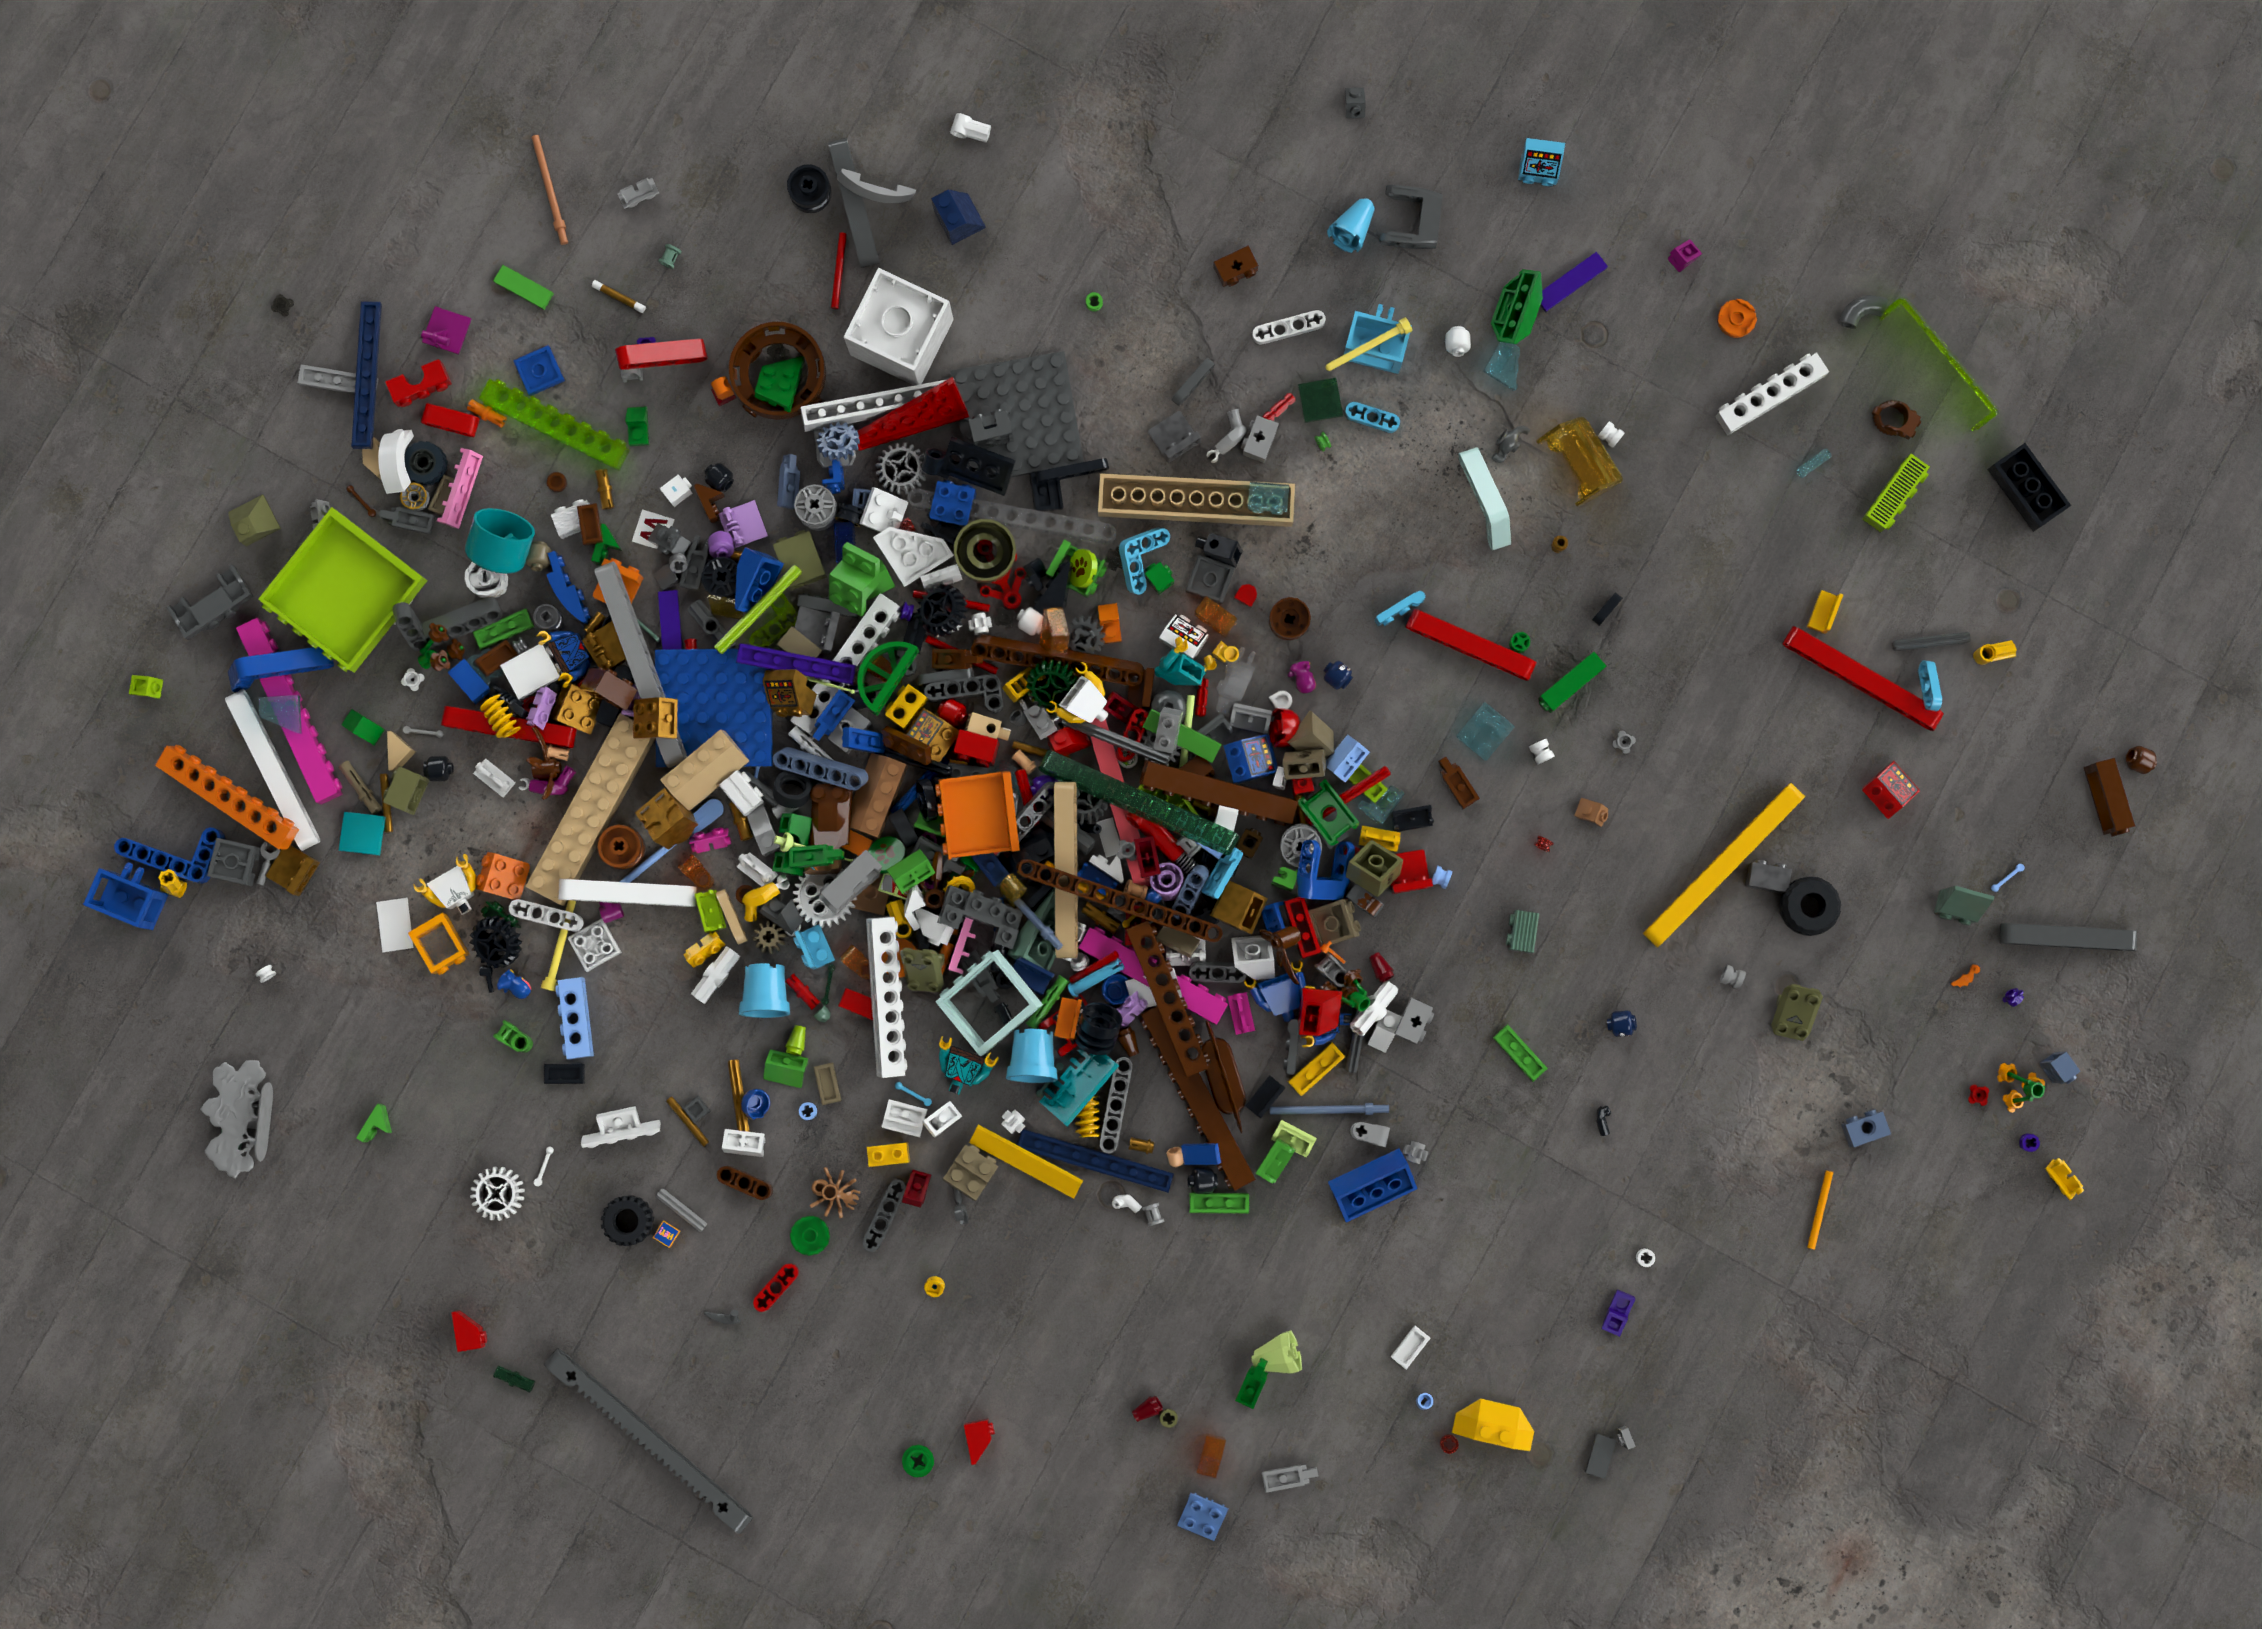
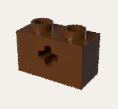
(1241, 258)

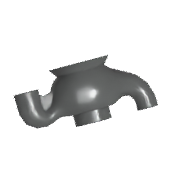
(1509, 442)

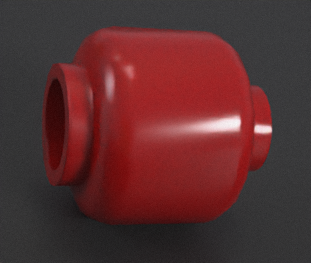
(952, 712)

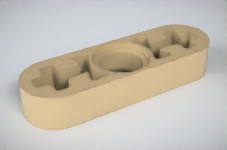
(731, 916)

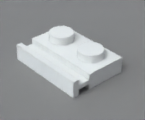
(904, 1118)

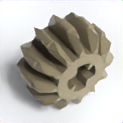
(774, 941)

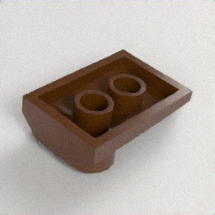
(830, 815)

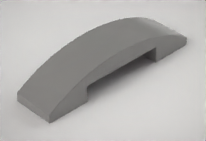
(872, 192)

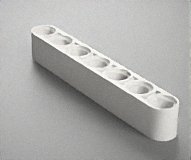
(627, 893)

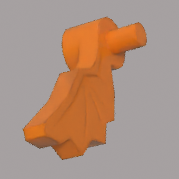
(1325, 948)
(1967, 978)

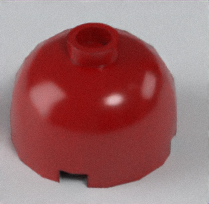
(1284, 726)

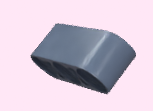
(1195, 886)

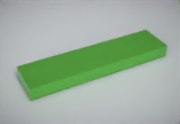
(1188, 738)

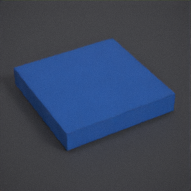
(539, 370)

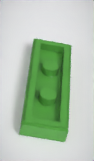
(523, 287)
(503, 629)
(1520, 1053)
(1219, 1203)

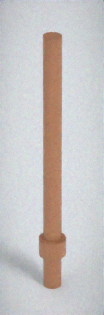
(559, 224)

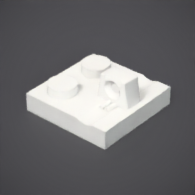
(883, 511)

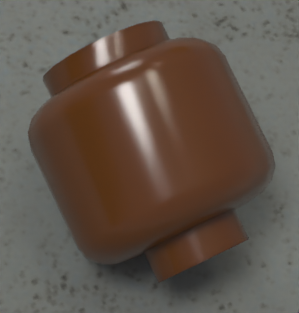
(2141, 759)

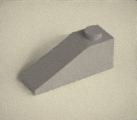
(763, 830)

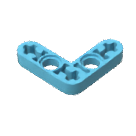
(1134, 555)

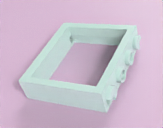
(962, 1024)

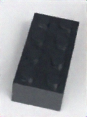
(2029, 487)

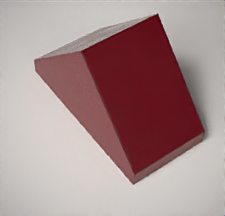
(1119, 707)
(1147, 857)

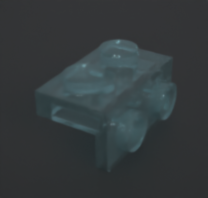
(1268, 497)

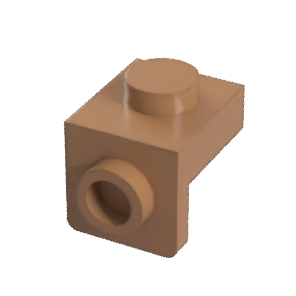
(1592, 812)

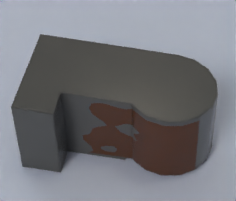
(1365, 901)

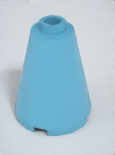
(1352, 226)

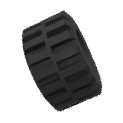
(611, 1227)

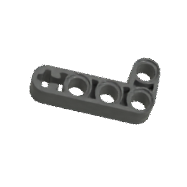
(963, 693)

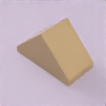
(398, 751)

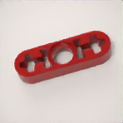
(1132, 721)
(762, 1295)

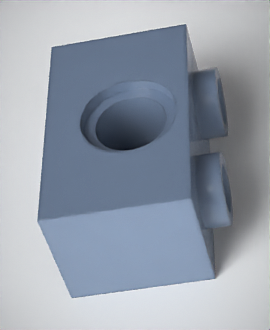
(1877, 1128)

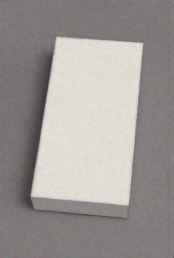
(1410, 1347)

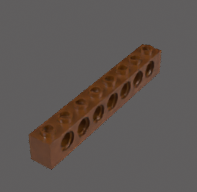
(1190, 1066)

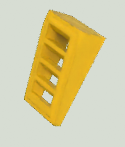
(1009, 690)

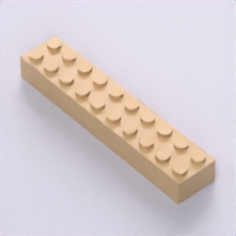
(1185, 500)
(591, 809)

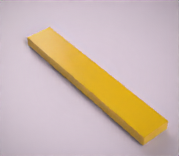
(1026, 1161)

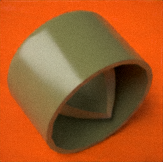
(984, 530)

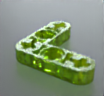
(782, 614)

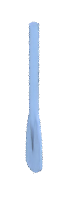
(703, 816)

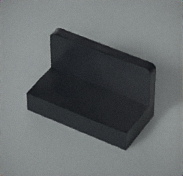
(1035, 890)
(1265, 1096)

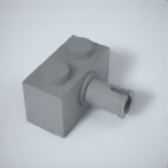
(851, 719)

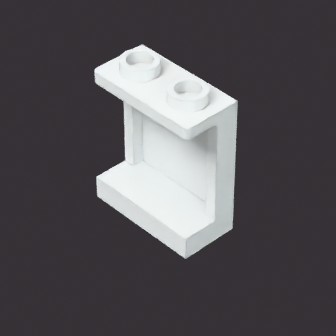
(531, 671)

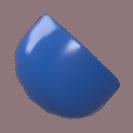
(1115, 989)
(755, 1103)

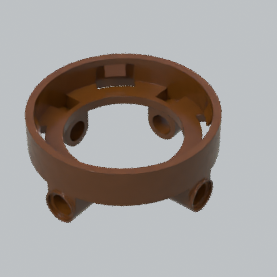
(749, 349)

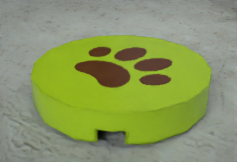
(1083, 568)

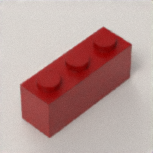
(1300, 918)

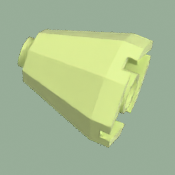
(1280, 1354)

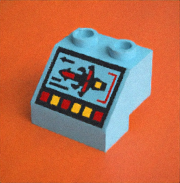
(1541, 162)

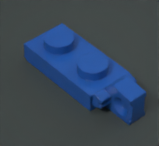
(832, 714)

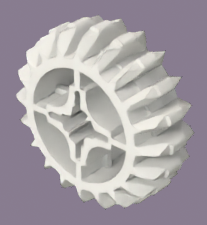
(491, 1187)

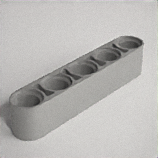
(1117, 1115)

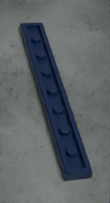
(366, 375)
(1095, 1160)

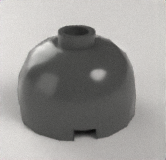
(1169, 699)

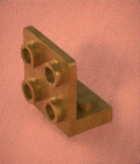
(576, 708)
(655, 718)
(292, 870)

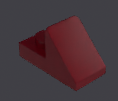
(916, 1188)

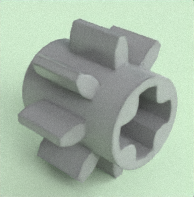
(1415, 1152)

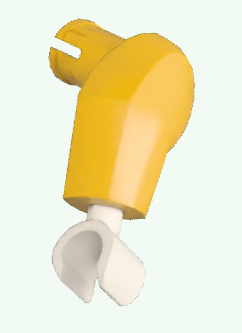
(761, 896)

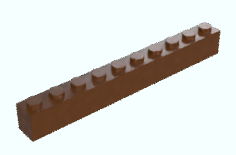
(1200, 1104)

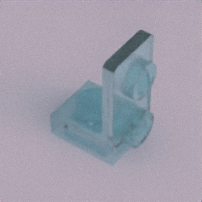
(1381, 810)

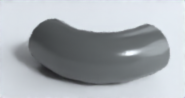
(1860, 307)

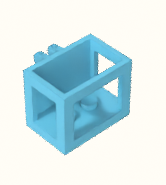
(1385, 356)

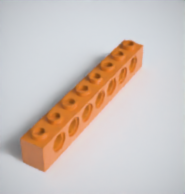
(170, 764)

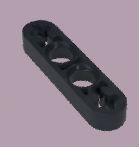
(1072, 470)

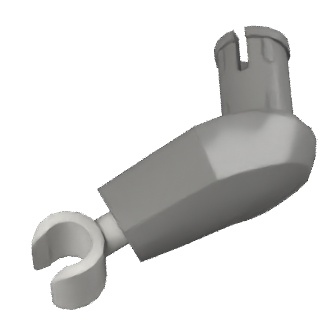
(1232, 438)

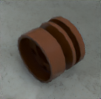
(1293, 608)

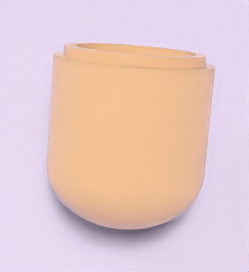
(1175, 1156)

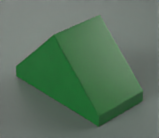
(363, 727)

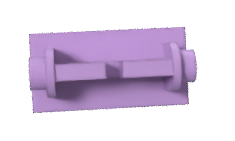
(544, 700)
(1131, 1005)

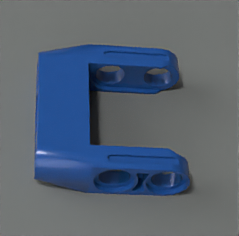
(1323, 887)

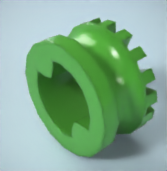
(1088, 302)
(1323, 441)

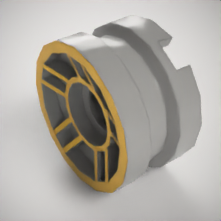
(413, 490)

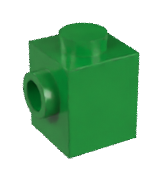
(1159, 577)

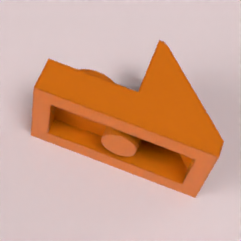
(1110, 620)

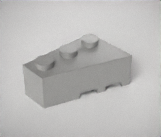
(850, 882)

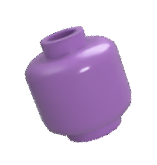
(720, 544)

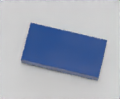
(1201, 1154)

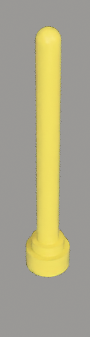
(1402, 327)
(550, 981)

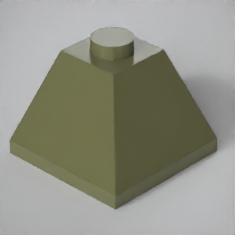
(253, 520)

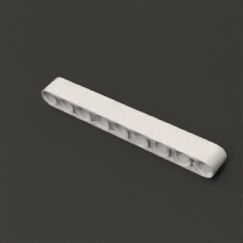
(272, 768)

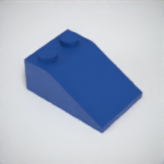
(754, 577)

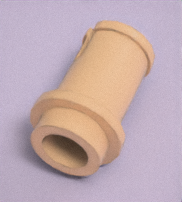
(558, 753)
(1024, 762)

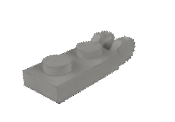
(1038, 719)

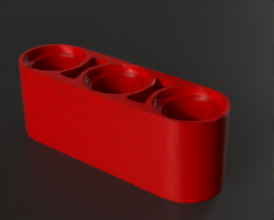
(450, 420)

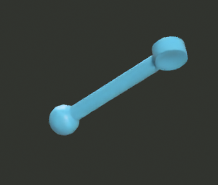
(898, 1085)

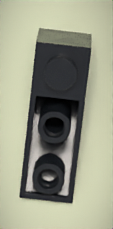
(1057, 590)

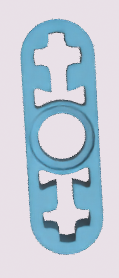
(1384, 427)
(1930, 685)

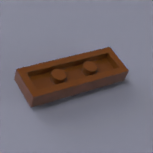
(906, 745)

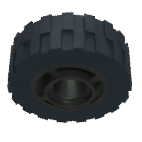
(436, 463)

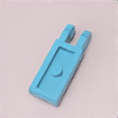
(1400, 608)

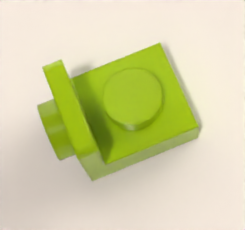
(145, 686)

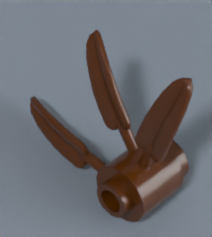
(544, 768)
(937, 866)
(1280, 941)

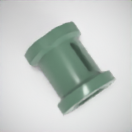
(669, 256)

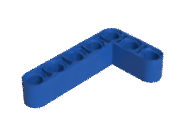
(246, 669)
(172, 861)

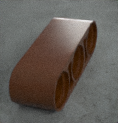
(736, 1177)

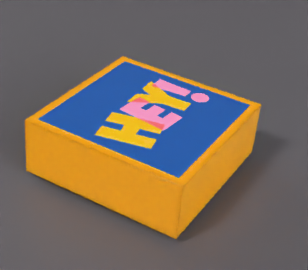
(666, 1234)

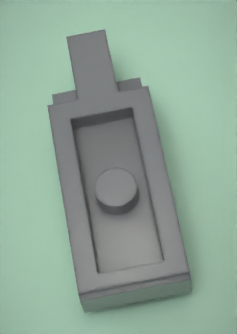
(1288, 1477)

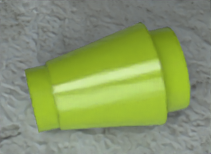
(796, 1041)

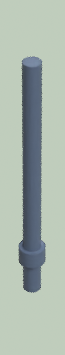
(1046, 932)
(1368, 1109)

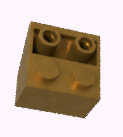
(1239, 907)

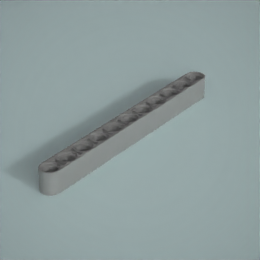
(636, 651)

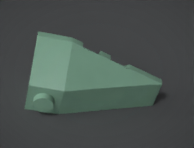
(1030, 943)

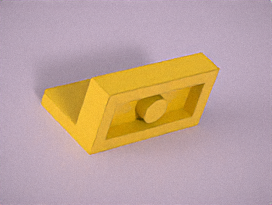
(1824, 611)

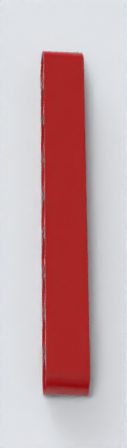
(1861, 678)

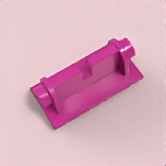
(717, 837)
(1241, 1013)

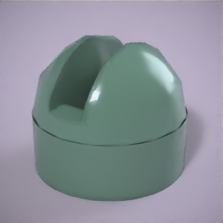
(822, 1014)

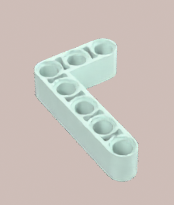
(1488, 498)

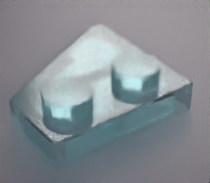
(282, 711)

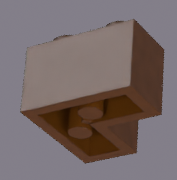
(606, 686)

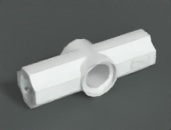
(715, 975)
(1376, 1009)

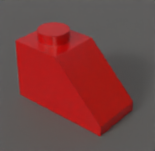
(1067, 741)
(468, 1333)
(978, 1437)

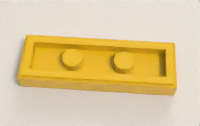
(1316, 1069)

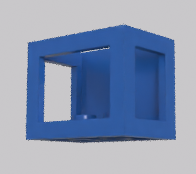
(127, 898)

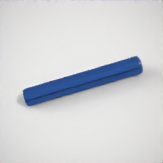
(910, 796)

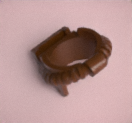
(1911, 420)

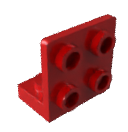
(1413, 874)

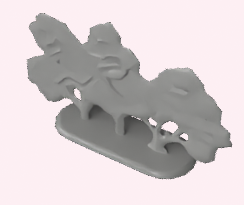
(234, 1111)

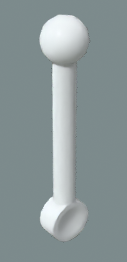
(537, 1182)

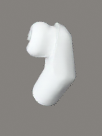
(1126, 1201)

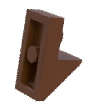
(708, 496)

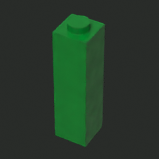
(1571, 682)

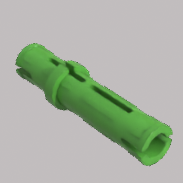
(1052, 995)

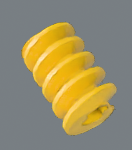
(498, 717)
(1087, 1120)

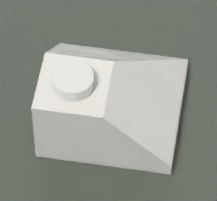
(1253, 957)

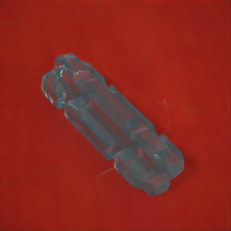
(1813, 463)

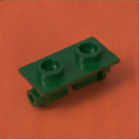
(497, 909)

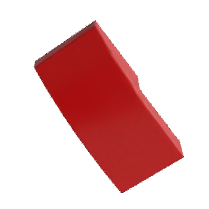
(856, 1003)

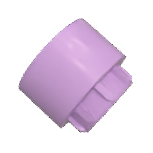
(1168, 872)

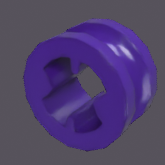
(906, 611)
(2030, 1148)

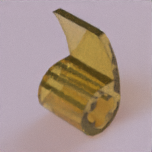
(1012, 889)

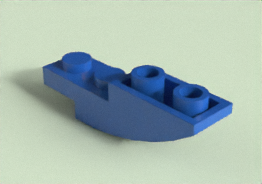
(568, 595)

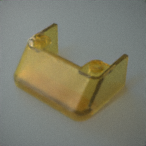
(1585, 456)

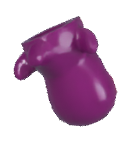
(1304, 678)

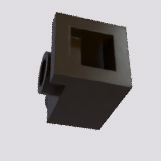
(1253, 835)

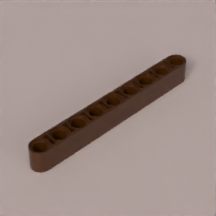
(1031, 649)

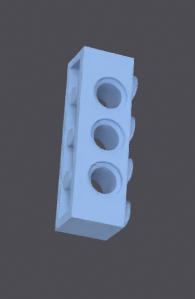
(584, 1047)

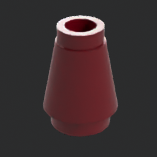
(1381, 968)
(1149, 1408)

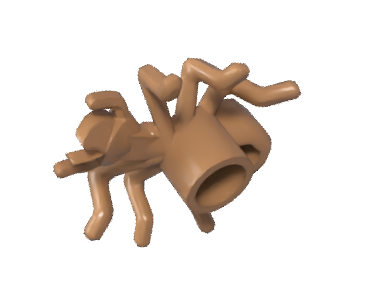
(831, 1191)

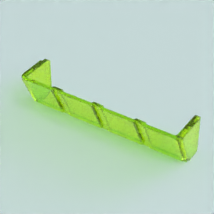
(1947, 353)

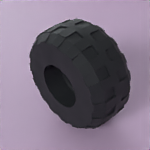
(1828, 901)

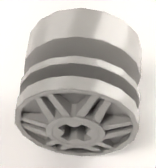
(814, 518)
(1290, 839)

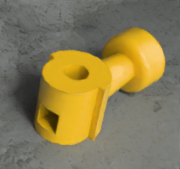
(1225, 653)

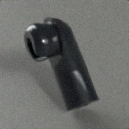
(1601, 1121)

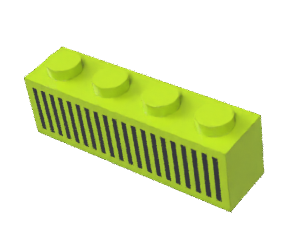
(1896, 492)

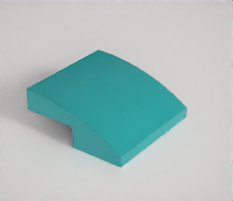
(362, 833)

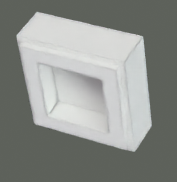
(1279, 779)

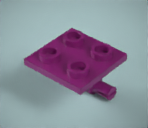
(446, 330)

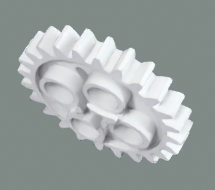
(803, 899)

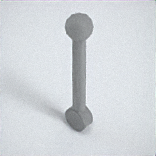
(407, 730)

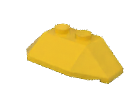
(1494, 1424)

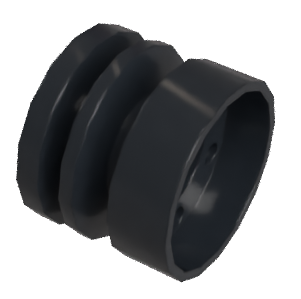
(712, 581)
(1098, 1028)

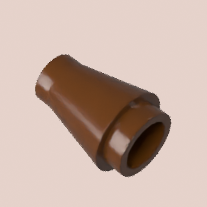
(1128, 1041)

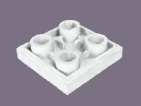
(594, 945)

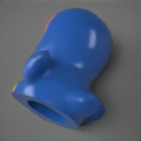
(517, 985)

